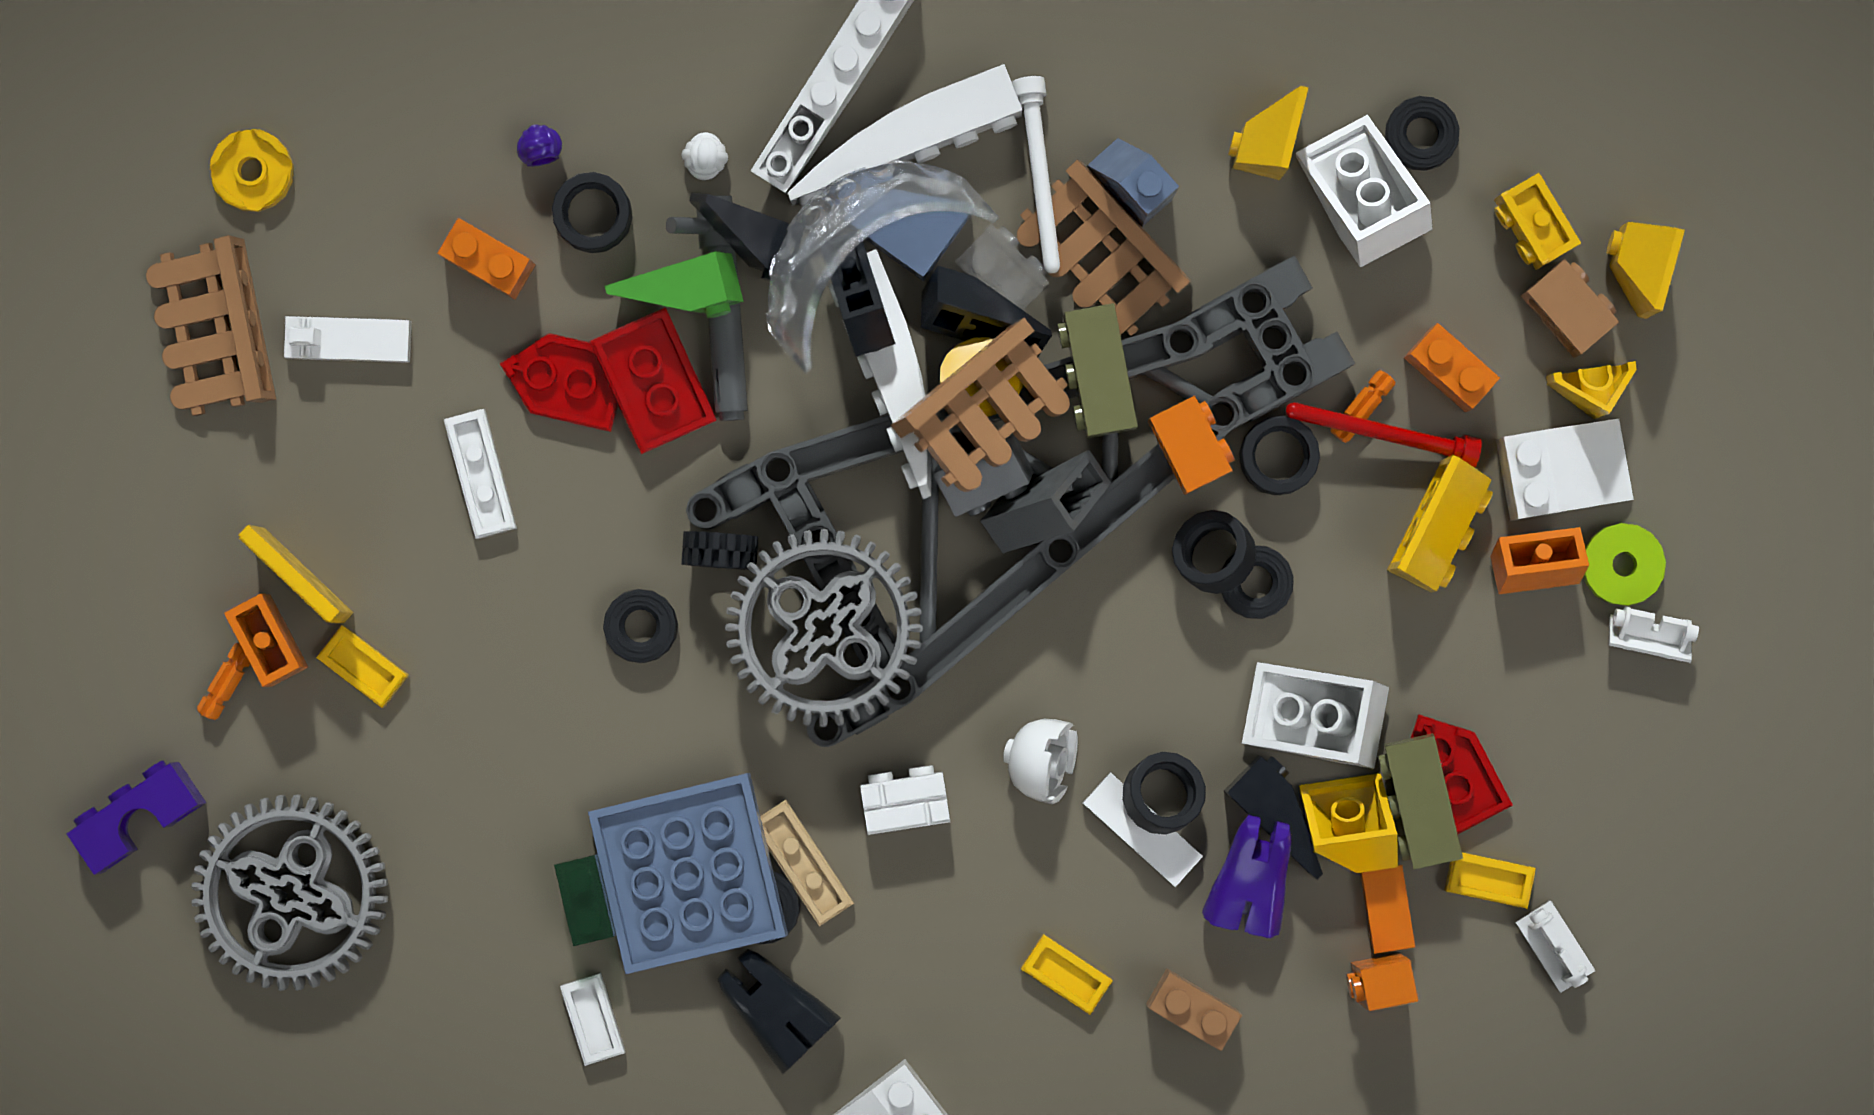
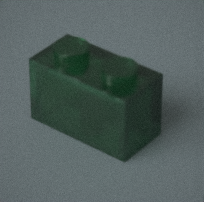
(585, 899)

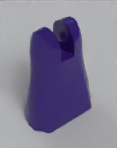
(1252, 881)

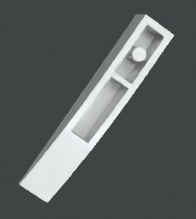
(829, 90)
(921, 129)
(897, 379)

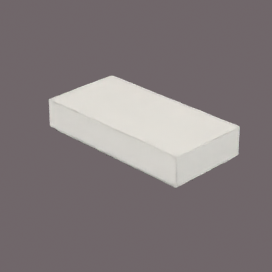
(592, 1019)

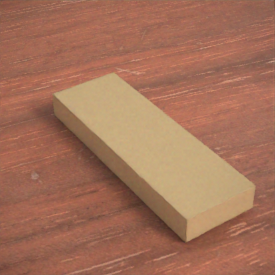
(804, 864)

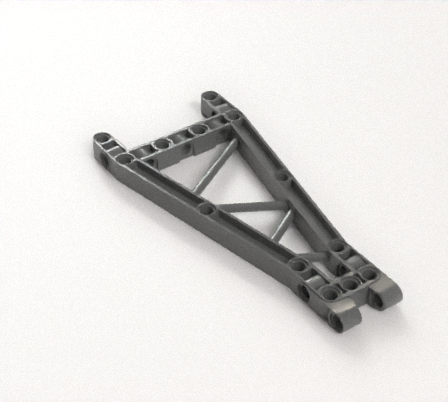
(869, 441)

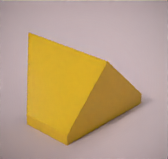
(1593, 389)

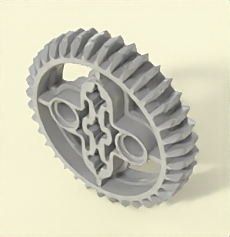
(765, 578)
(290, 926)

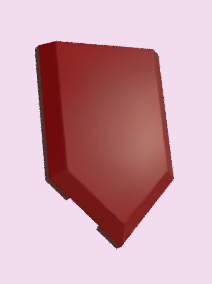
(563, 382)
(1468, 773)

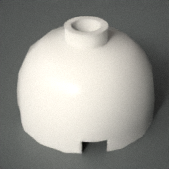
(1041, 757)

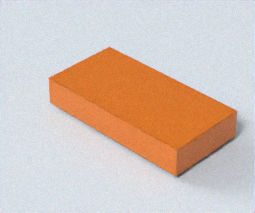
(1387, 909)

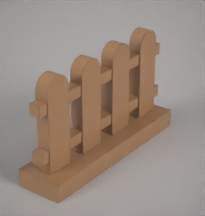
(1121, 260)
(244, 340)
(971, 419)

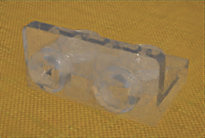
(1003, 267)

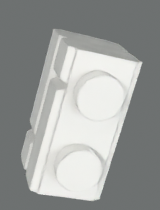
(905, 801)

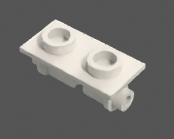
(1637, 632)
(1555, 947)

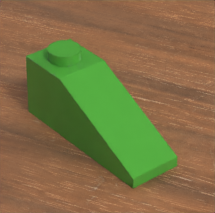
(695, 285)

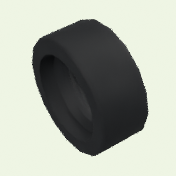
(592, 181)
(1310, 451)
(1190, 535)
(1189, 776)

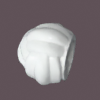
(704, 156)

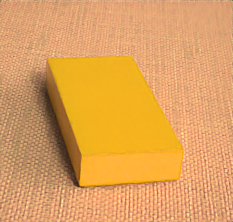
(362, 666)
(1491, 880)
(1066, 974)

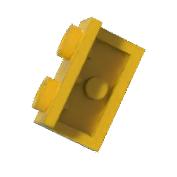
(1536, 222)

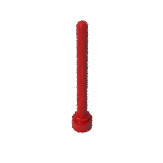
(1466, 448)

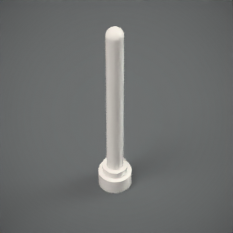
(1030, 94)

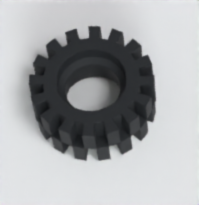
(719, 550)

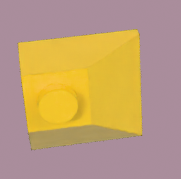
(1269, 137)
(1644, 263)
(1352, 822)

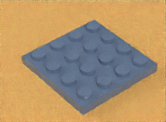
(688, 873)

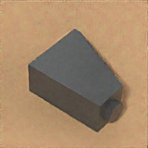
(1049, 506)

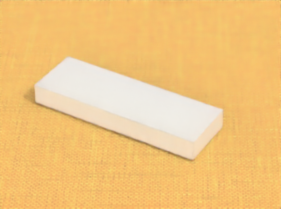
(480, 473)
(1166, 853)

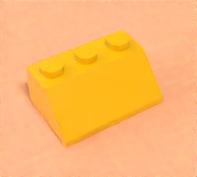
(1441, 524)

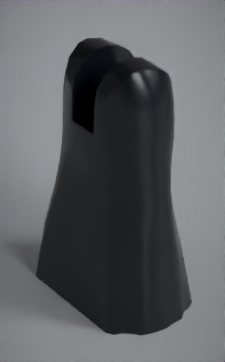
(777, 1010)

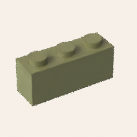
(1097, 371)
(1421, 801)

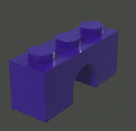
(104, 835)

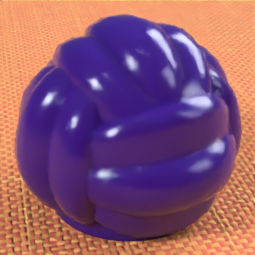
(539, 145)

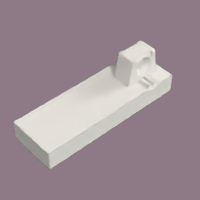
(347, 339)

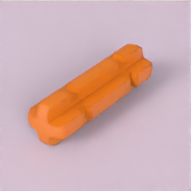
(1366, 401)
(224, 683)

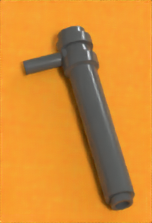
(724, 330)

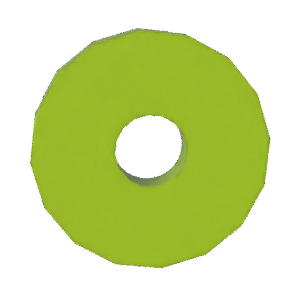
(1647, 559)

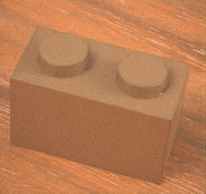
(1571, 307)
(1194, 1009)

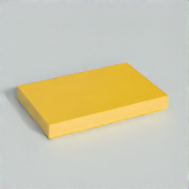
(295, 574)

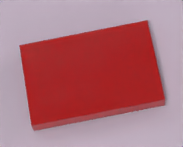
(653, 380)

